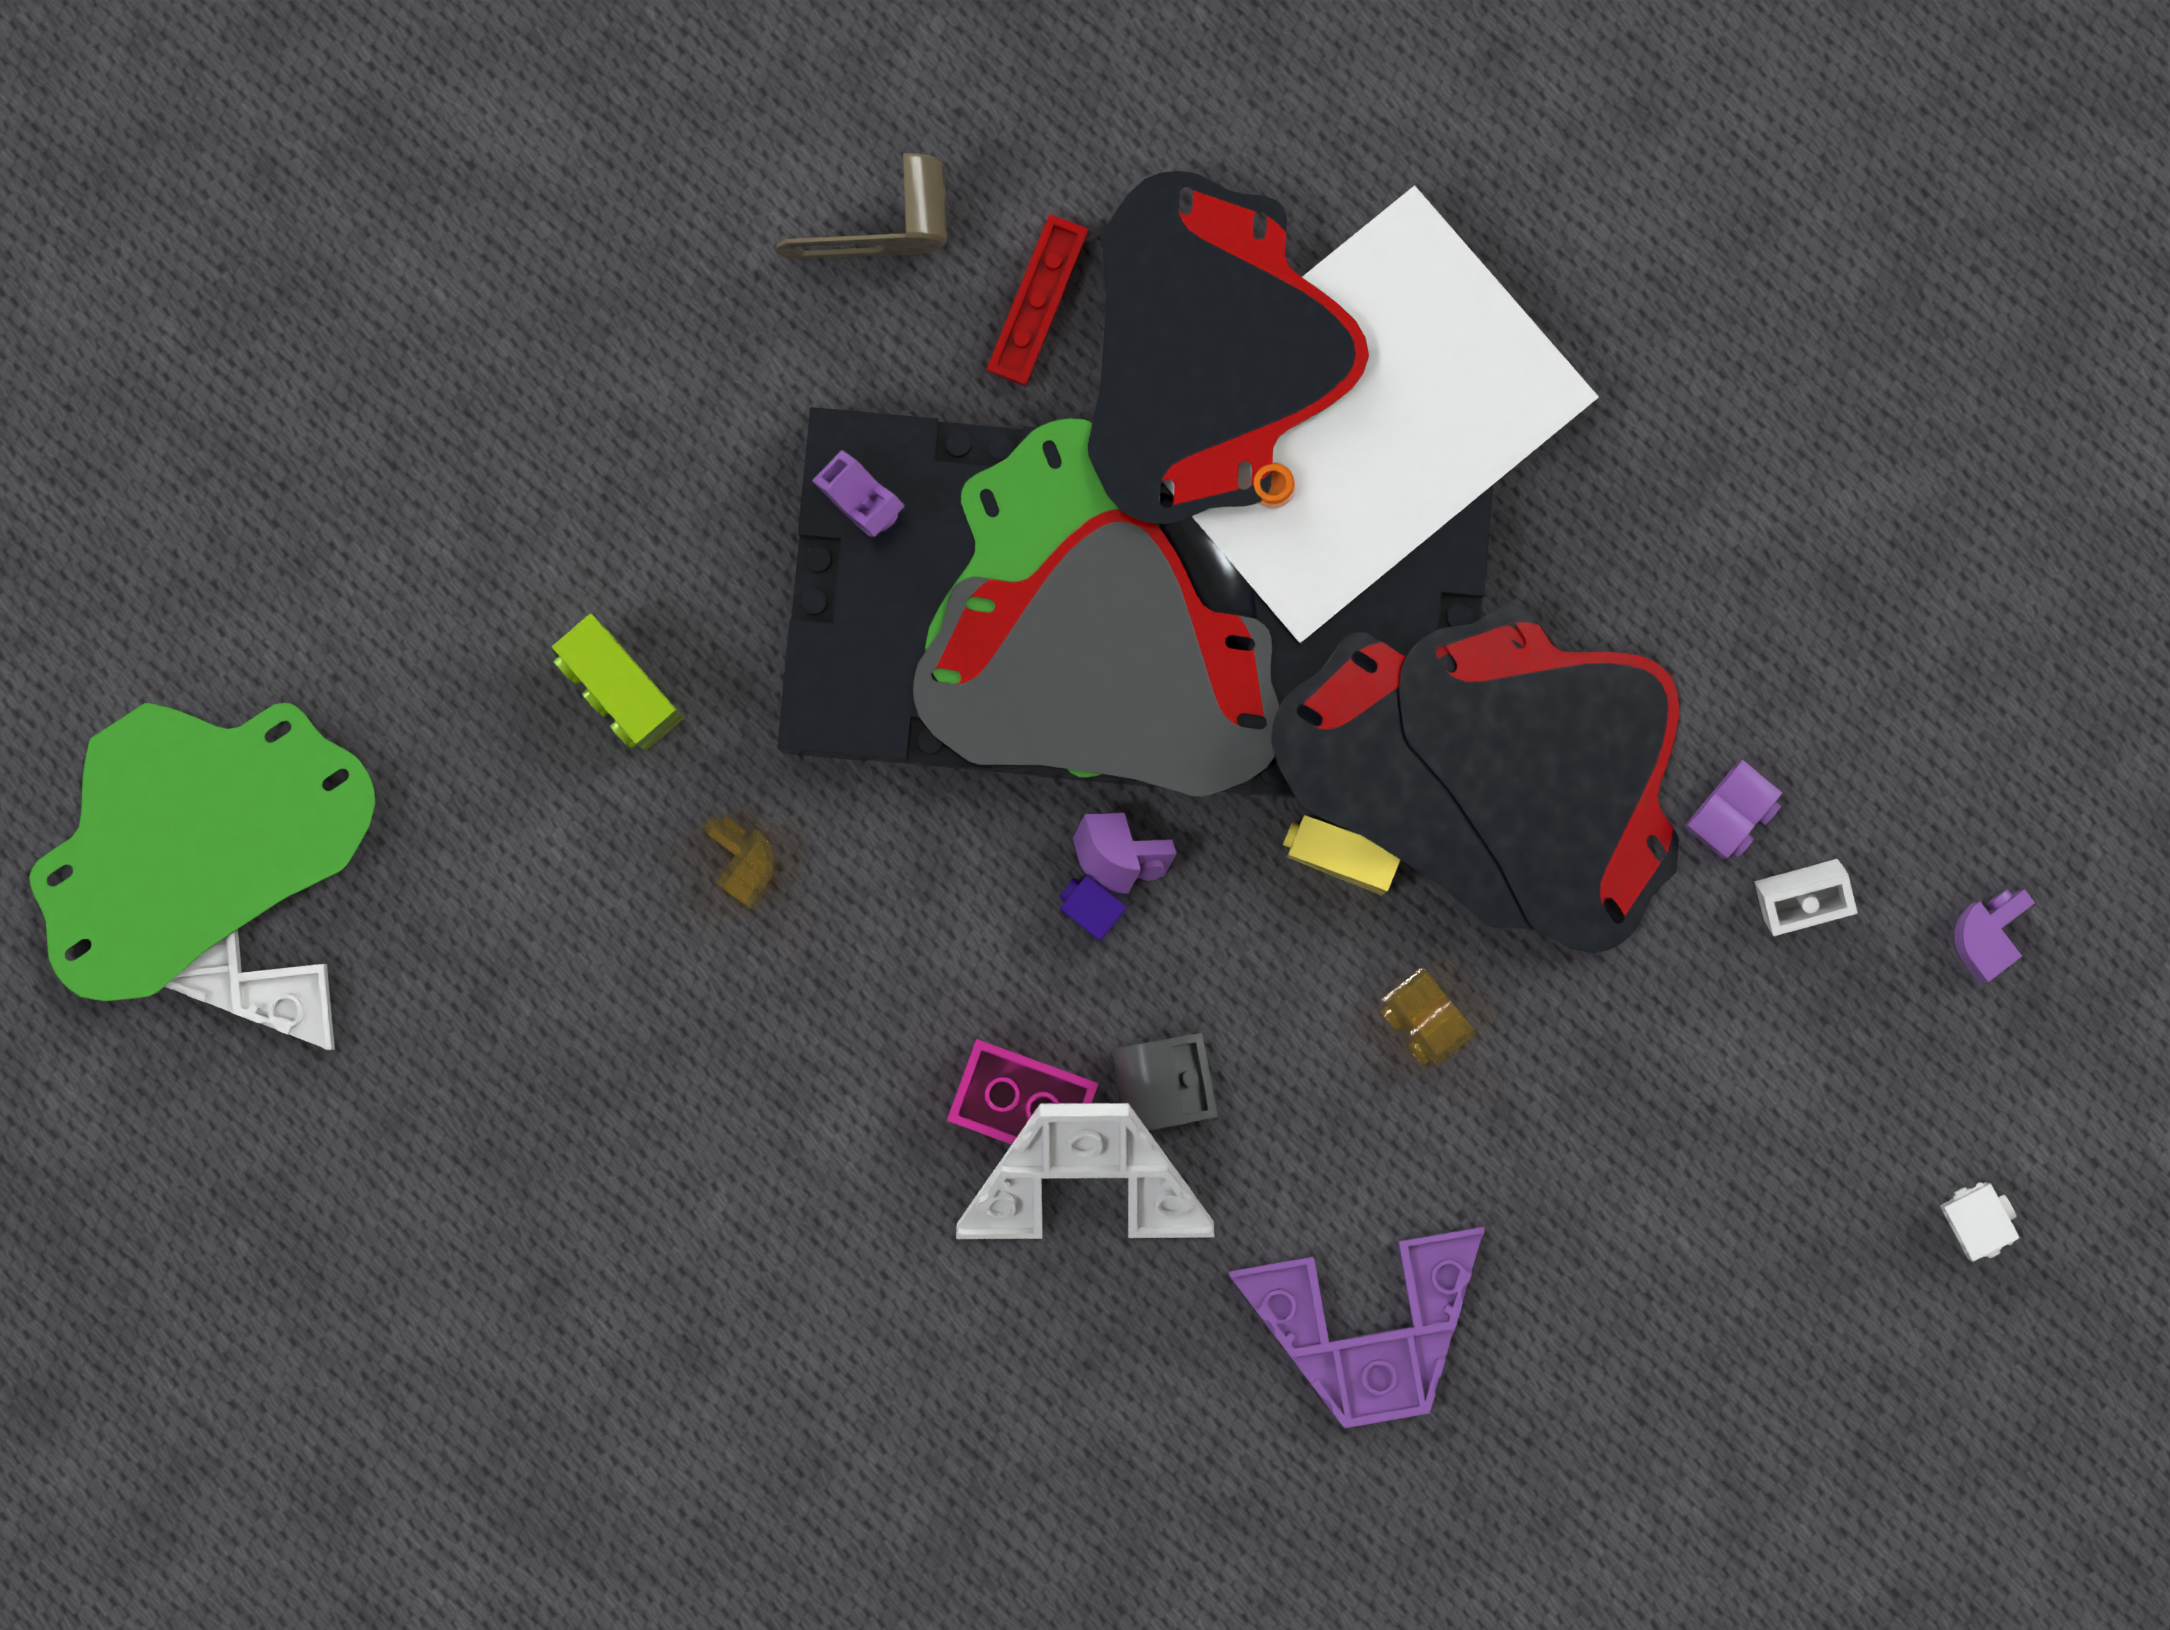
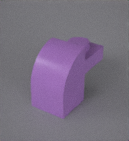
(858, 494)
(1113, 858)
(1980, 934)

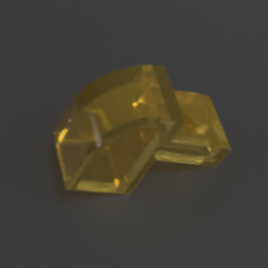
(754, 862)

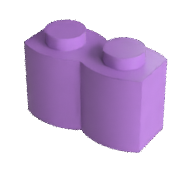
(1734, 810)

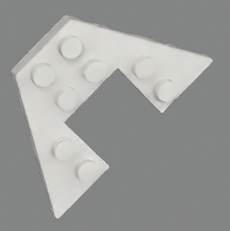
(284, 998)
(1084, 1144)

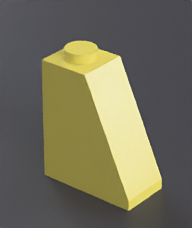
(1341, 854)

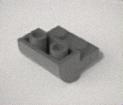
(1166, 1081)

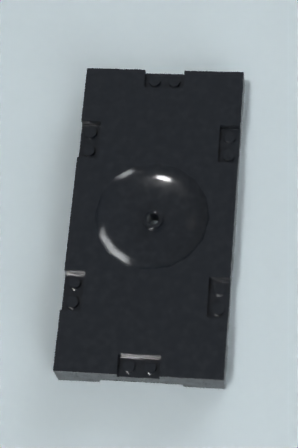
(870, 600)

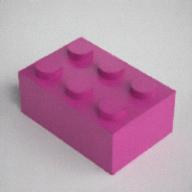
(1006, 1088)

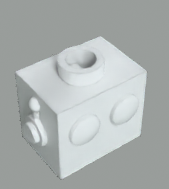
(1981, 1220)

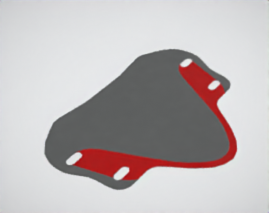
(1102, 668)

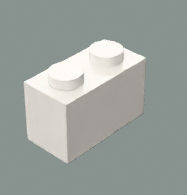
(1805, 897)

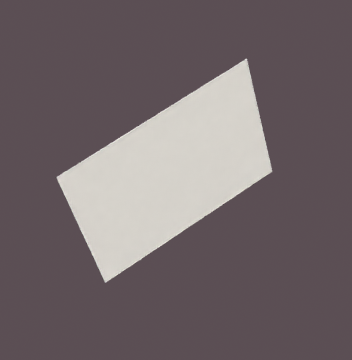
(1442, 412)

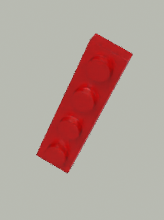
(1037, 300)

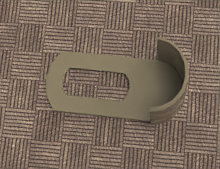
(923, 216)

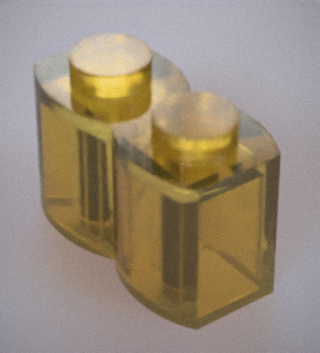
(1427, 1018)

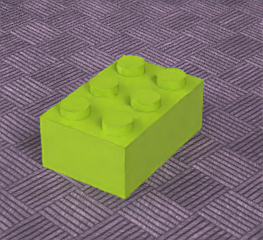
(615, 684)

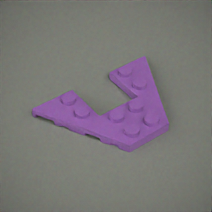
(1375, 1373)

